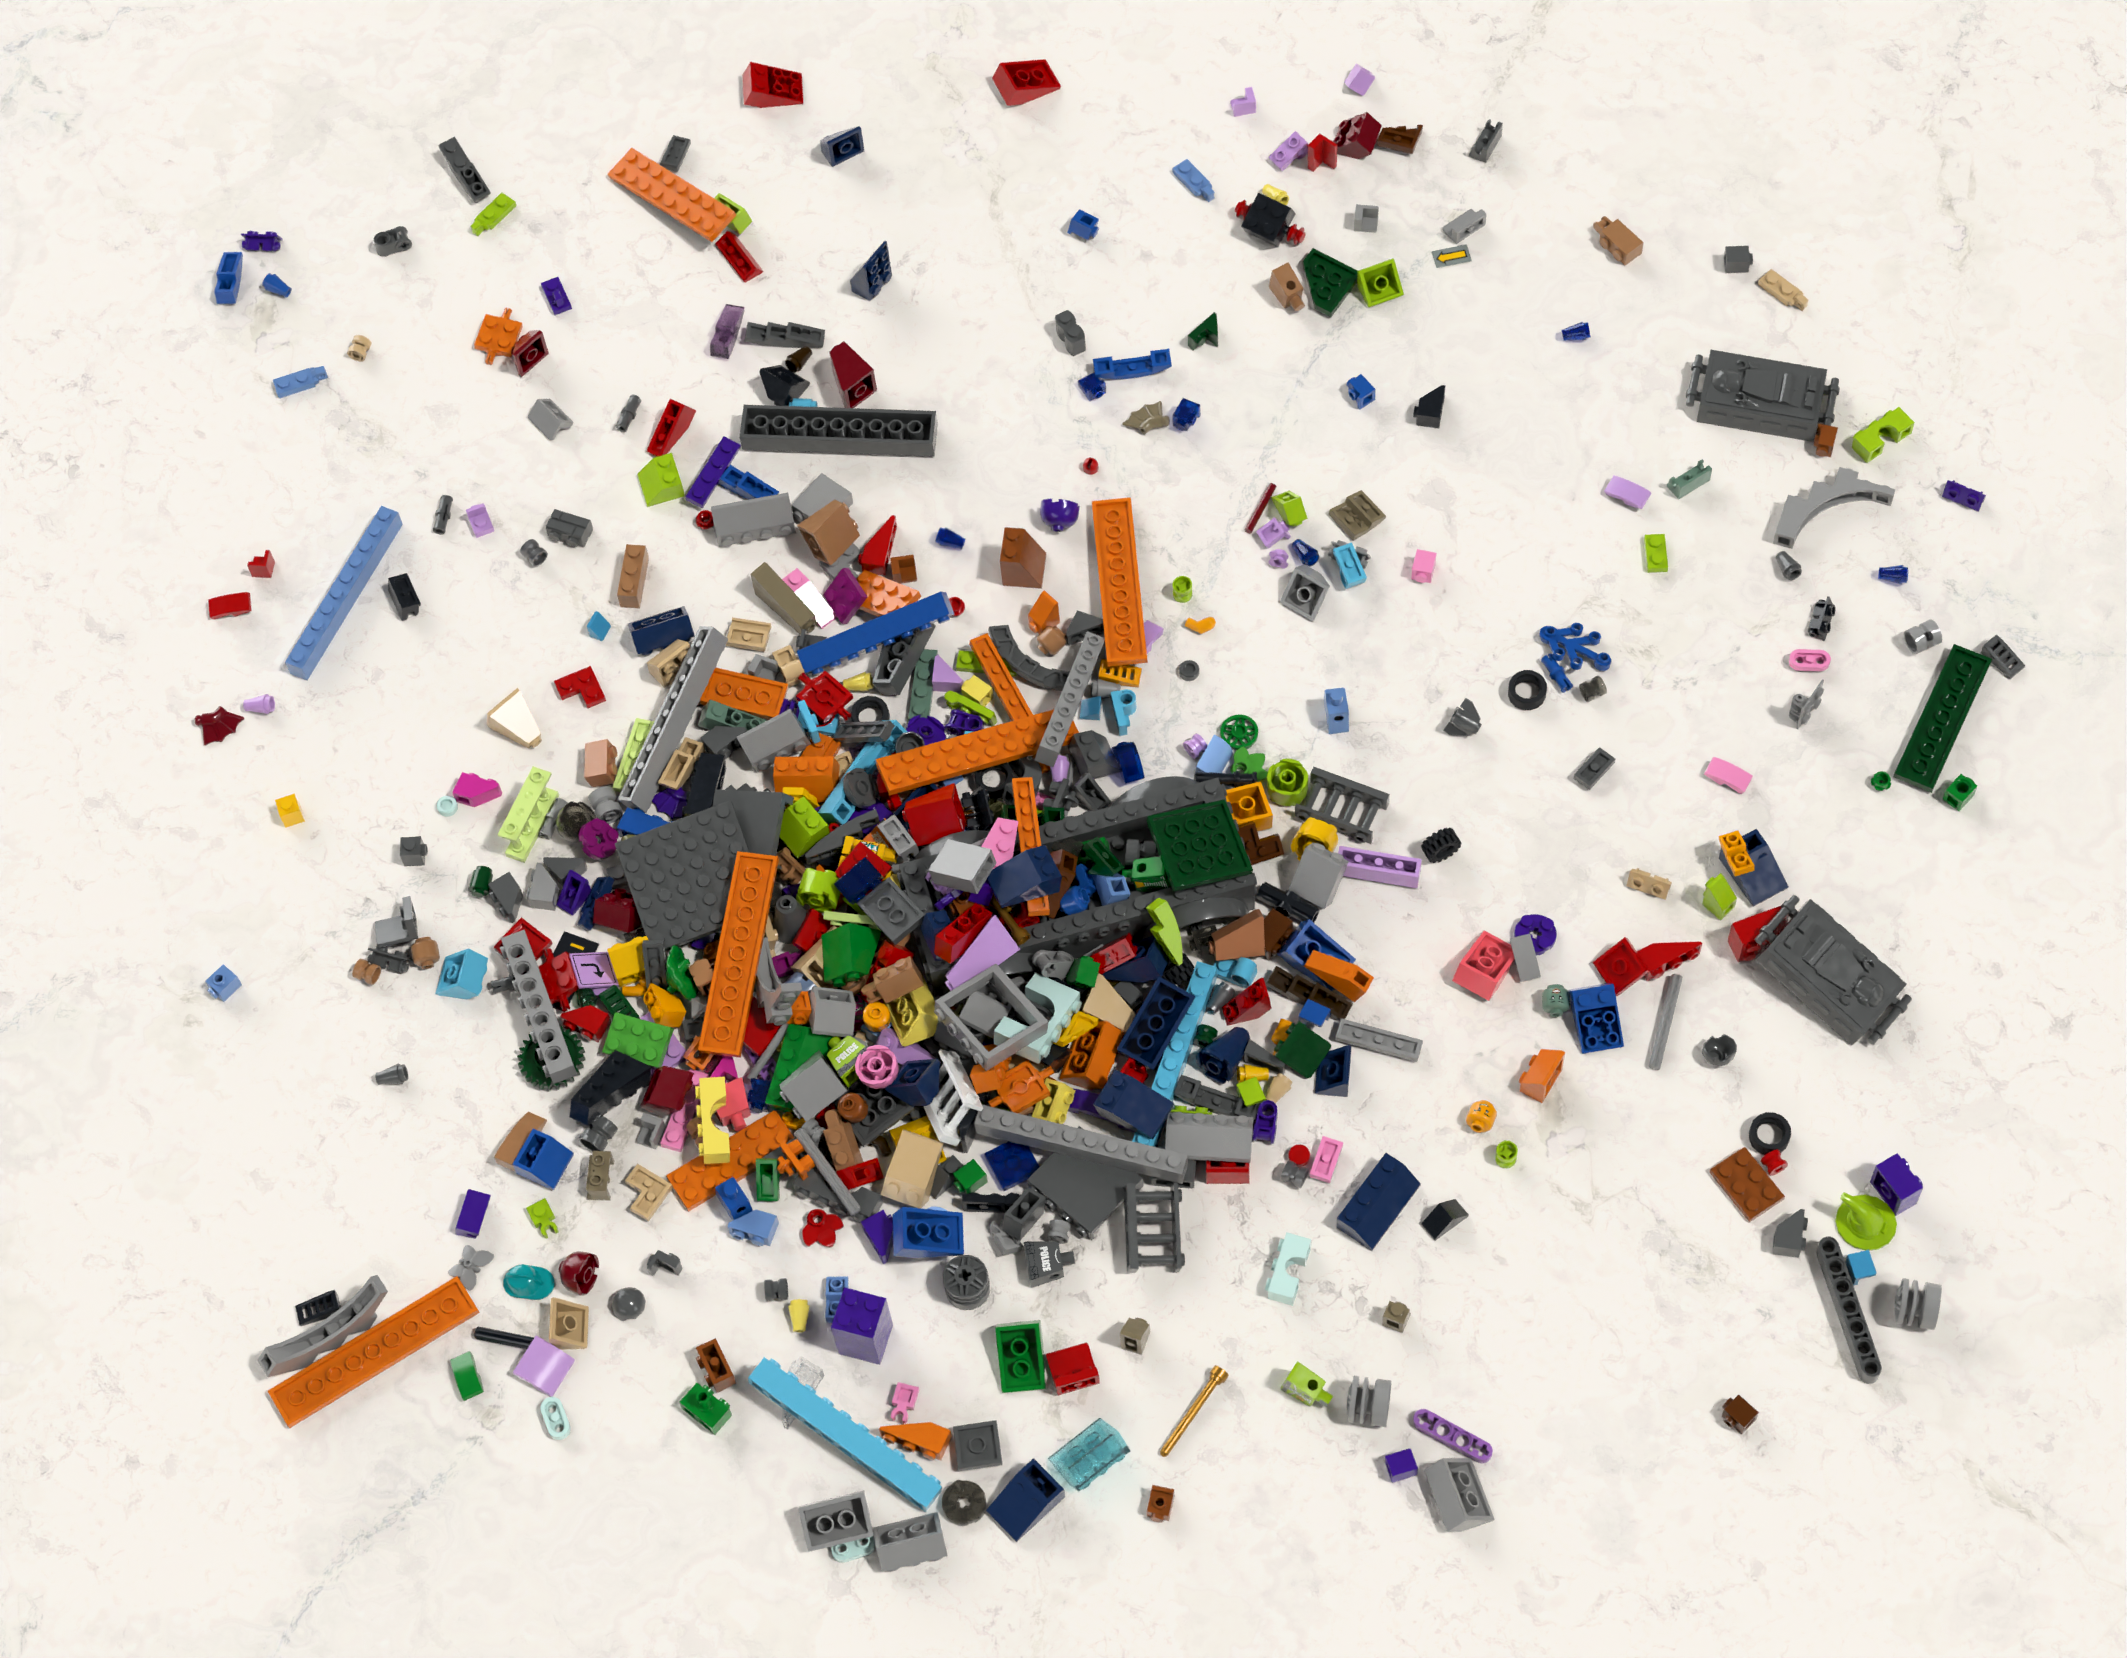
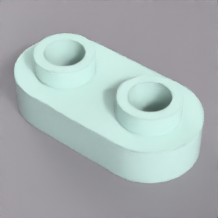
(555, 1419)
(853, 1550)

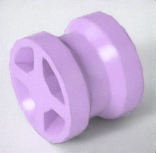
(1195, 746)

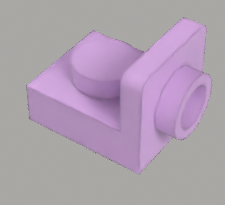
(479, 520)
(1273, 532)

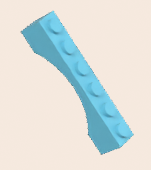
(837, 806)

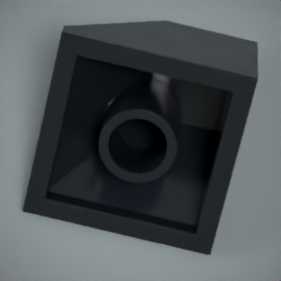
(782, 384)

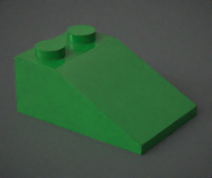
(1021, 1356)

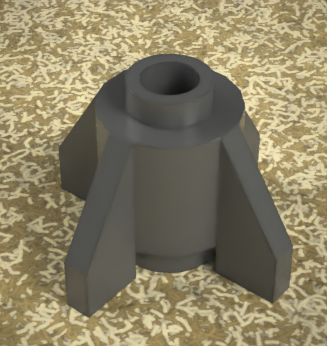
(1465, 720)

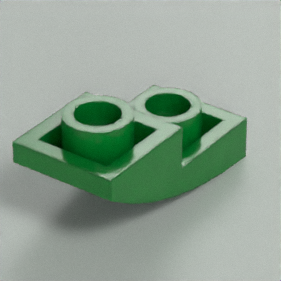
(466, 1375)

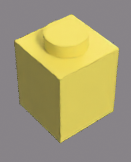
(977, 691)

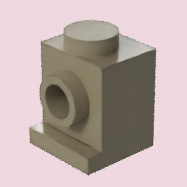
(1397, 1313)

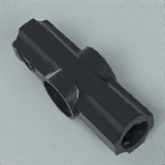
(1287, 903)

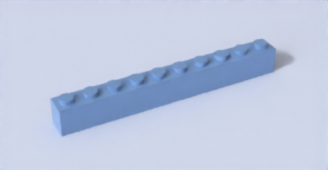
(344, 593)

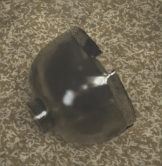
(572, 818)

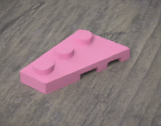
(1002, 840)

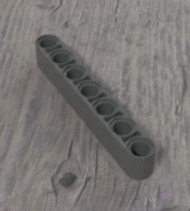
(1846, 1319)

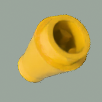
(1248, 1071)

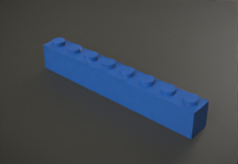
(875, 633)

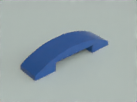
(1132, 367)

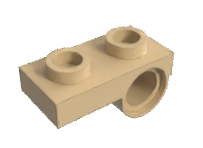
(788, 665)

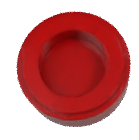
(1300, 1155)

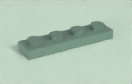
(922, 685)

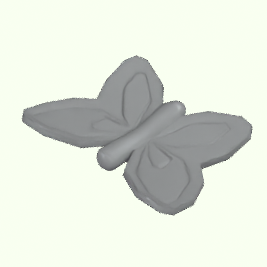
(468, 1264)

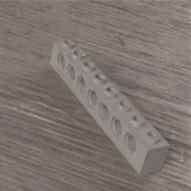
(1069, 699)
(563, 1066)

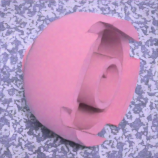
(877, 1067)

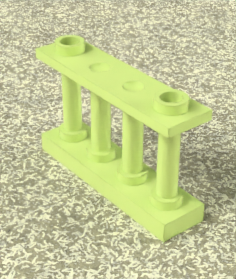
(528, 814)

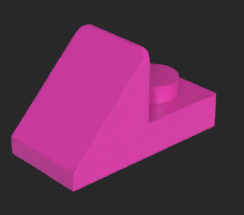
(726, 1069)

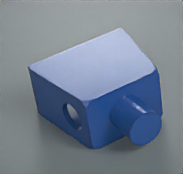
(733, 1198)

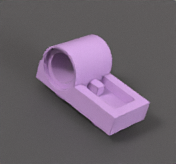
(1289, 150)

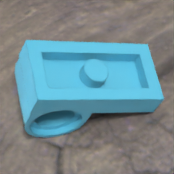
(1350, 566)
(1123, 710)
(1237, 972)

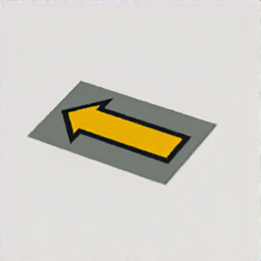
(1451, 256)

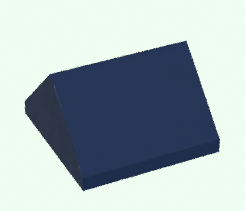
(1334, 1073)

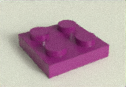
(845, 595)

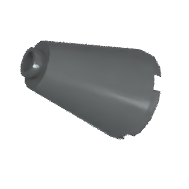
(788, 918)

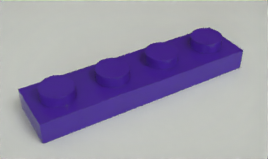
(712, 471)

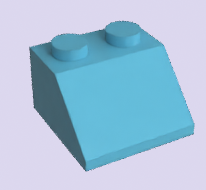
(462, 975)

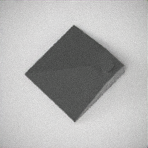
(883, 1111)

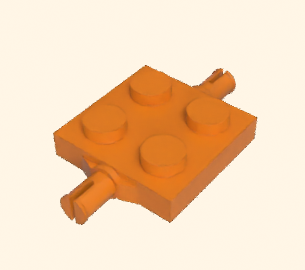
(498, 335)
(1022, 1087)

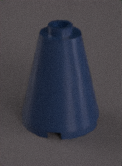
(1224, 1055)

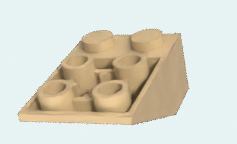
(812, 965)

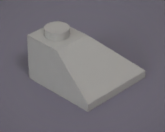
(1305, 592)

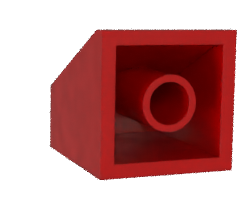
(934, 815)

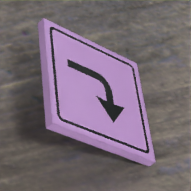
(593, 970)

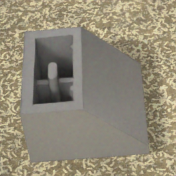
(985, 1010)
(832, 1012)

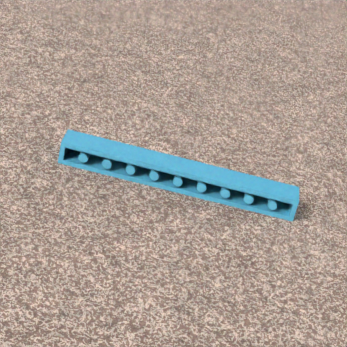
(1180, 1046)
(845, 1434)

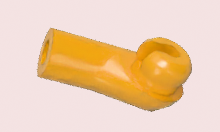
(1201, 626)
(792, 1122)

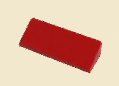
(738, 256)

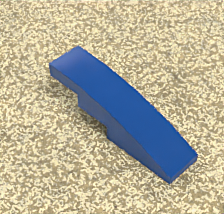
(745, 484)

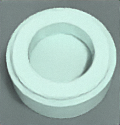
(447, 806)

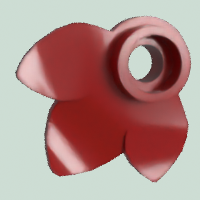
(824, 1230)

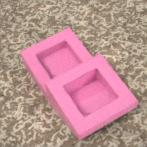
(1727, 773)

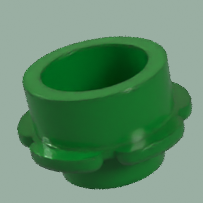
(1881, 776)

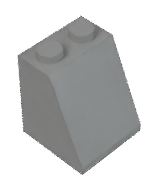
(812, 1087)

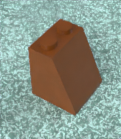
(1021, 559)

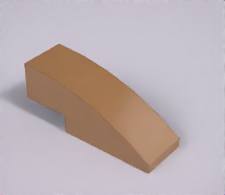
(516, 1138)

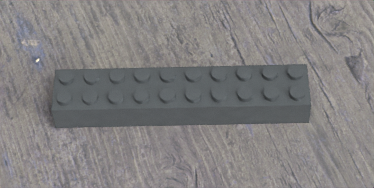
(838, 430)

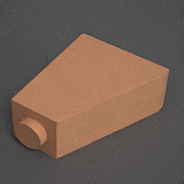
(1240, 938)

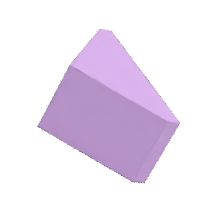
(944, 677)

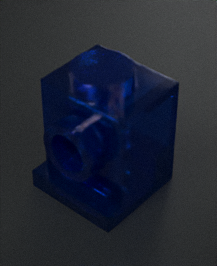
(1186, 414)
(758, 1095)

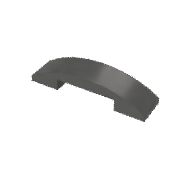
(1215, 1100)

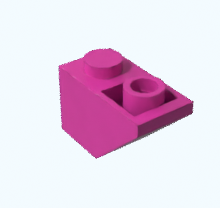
(475, 790)

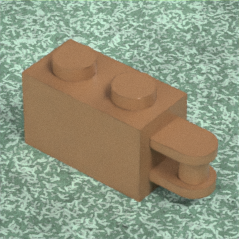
(1618, 240)
(893, 981)
(841, 1141)

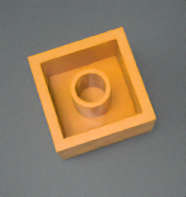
(1250, 804)

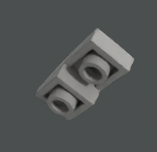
(1525, 957)

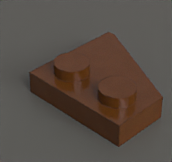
(1400, 138)

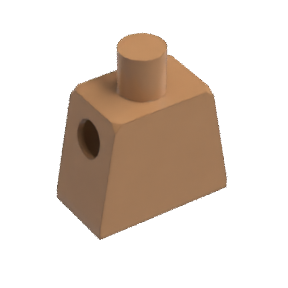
(1286, 287)

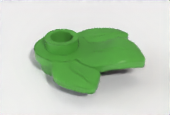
(1249, 763)

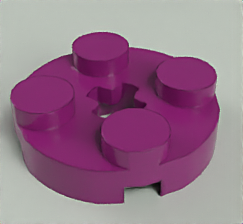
(606, 834)

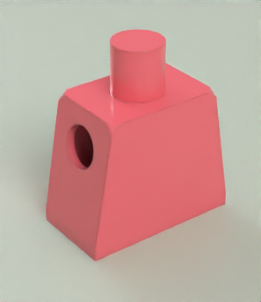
(736, 1105)

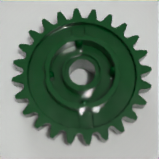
(532, 1067)

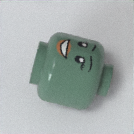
(1555, 1000)

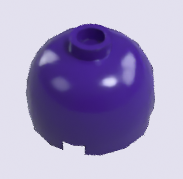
(1059, 514)

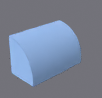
(1215, 756)

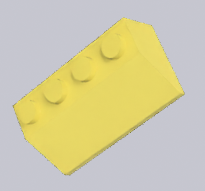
(913, 1015)

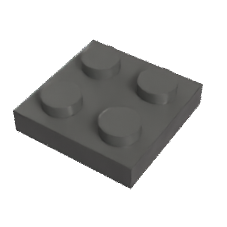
(977, 1445)

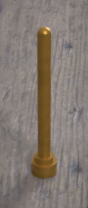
(1019, 934)
(1216, 1377)

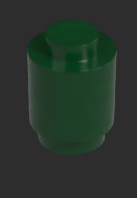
(479, 881)

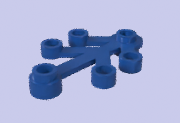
(1553, 636)

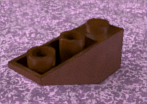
(1066, 865)

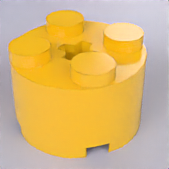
(1314, 832)

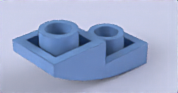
(834, 1290)

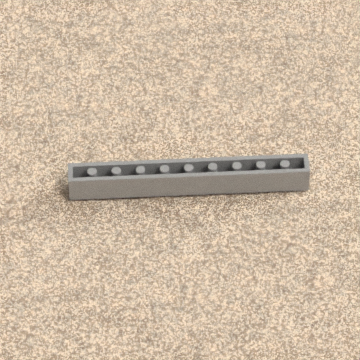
(673, 718)
(1081, 1144)

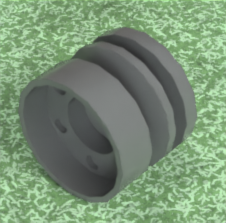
(969, 1293)

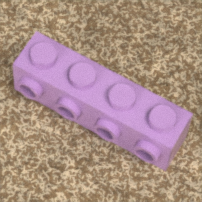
(1381, 867)

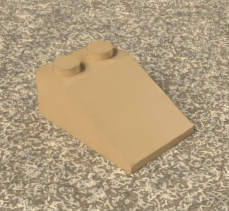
(912, 1169)

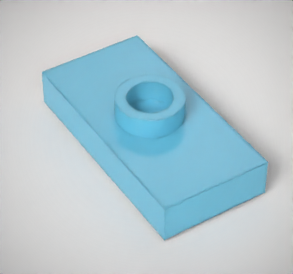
(810, 721)

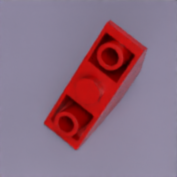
(1248, 1005)

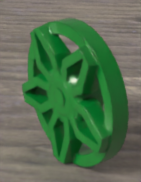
(1239, 731)

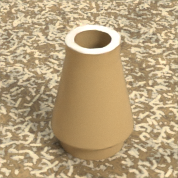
(1278, 1088)

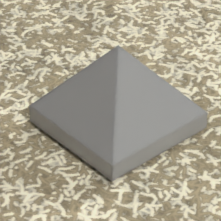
(698, 1006)

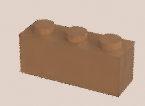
(633, 576)

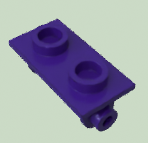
(254, 239)
(1963, 495)

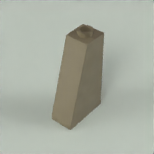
(782, 599)

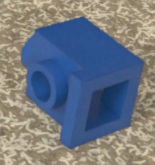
(1084, 225)
(1361, 391)

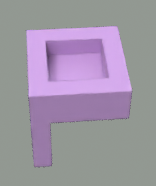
(1359, 79)
(1244, 105)

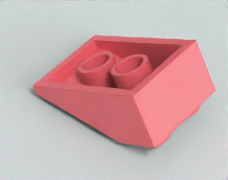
(1485, 965)

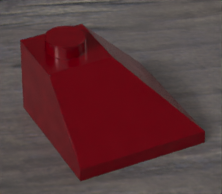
(529, 351)

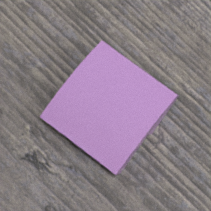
(544, 1366)

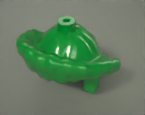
(678, 974)

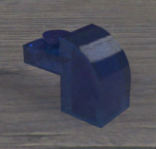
(1128, 761)

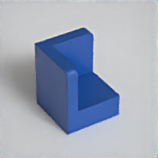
(1314, 1013)

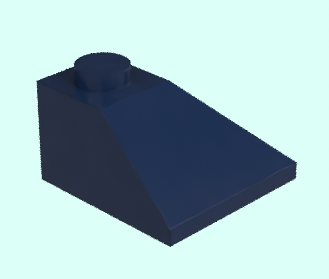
(842, 145)
(917, 1082)

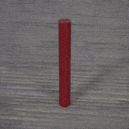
(1260, 508)

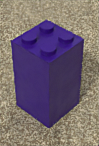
(862, 1326)

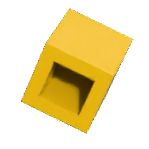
(289, 810)

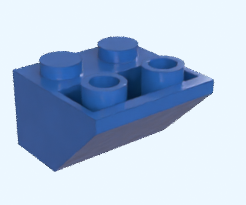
(542, 1159)

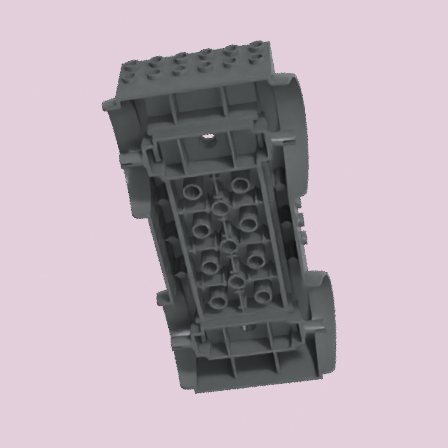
(1097, 924)

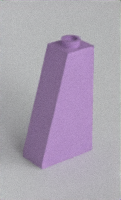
(988, 948)

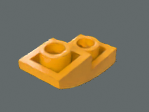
(1735, 853)

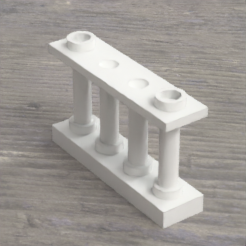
(939, 1113)

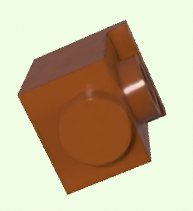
(1825, 440)
(1163, 1512)

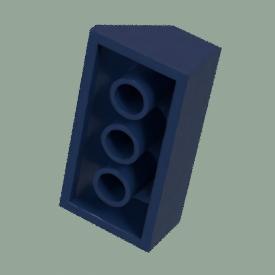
(1155, 1023)
(1378, 1202)

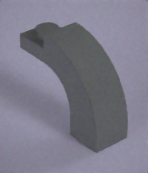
(1023, 768)

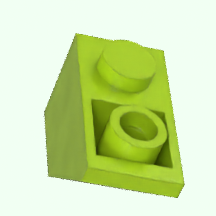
(1719, 896)

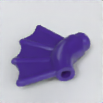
(671, 802)

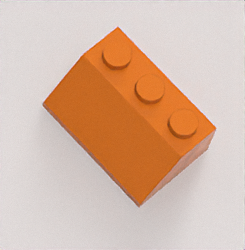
(815, 774)
(1092, 1057)

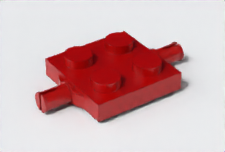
(825, 696)
(558, 978)

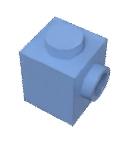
(222, 983)

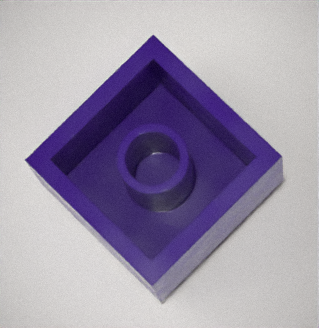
(1896, 1184)

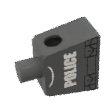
(1045, 1261)

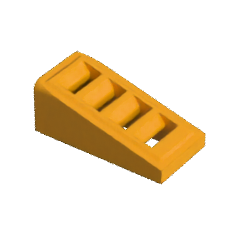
(1119, 679)

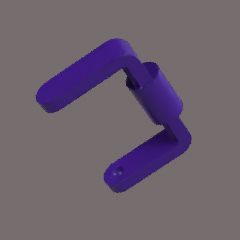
(942, 902)

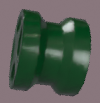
(1205, 1035)

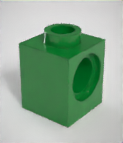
(1956, 798)

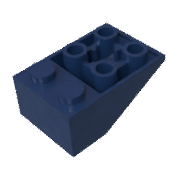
(873, 273)
(1766, 878)
(1026, 1500)

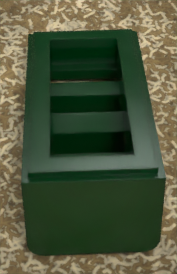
(613, 995)

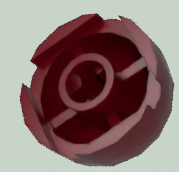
(578, 1272)

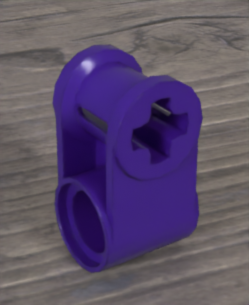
(962, 722)
(1266, 1126)

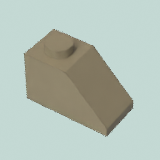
(1135, 1335)

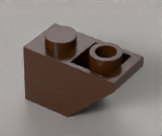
(1276, 930)

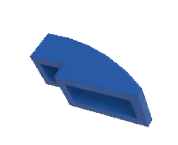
(229, 278)

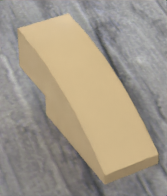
(682, 764)

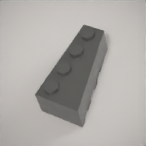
(898, 662)

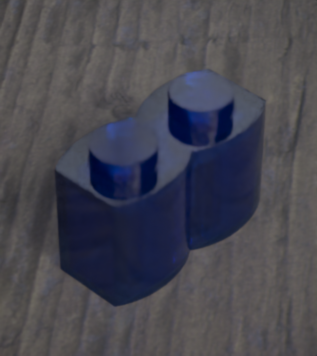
(859, 881)

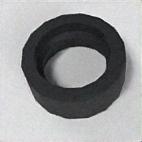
(869, 702)
(1527, 703)
(995, 792)
(1770, 1118)

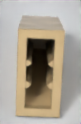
(1107, 1005)

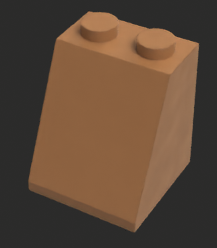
(829, 531)

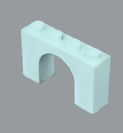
(1053, 996)

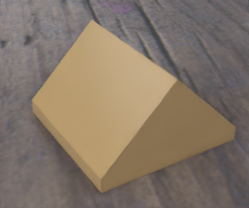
(568, 1324)

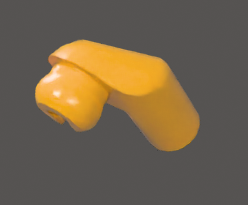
(637, 990)

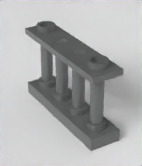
(1339, 786)
(1133, 1238)

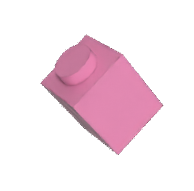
(1423, 566)

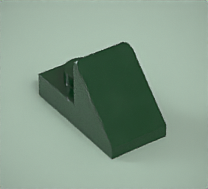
(1206, 330)
(1105, 861)

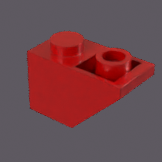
(587, 1021)

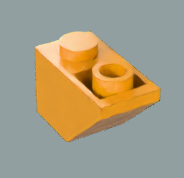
(664, 1006)

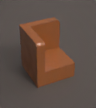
(903, 569)

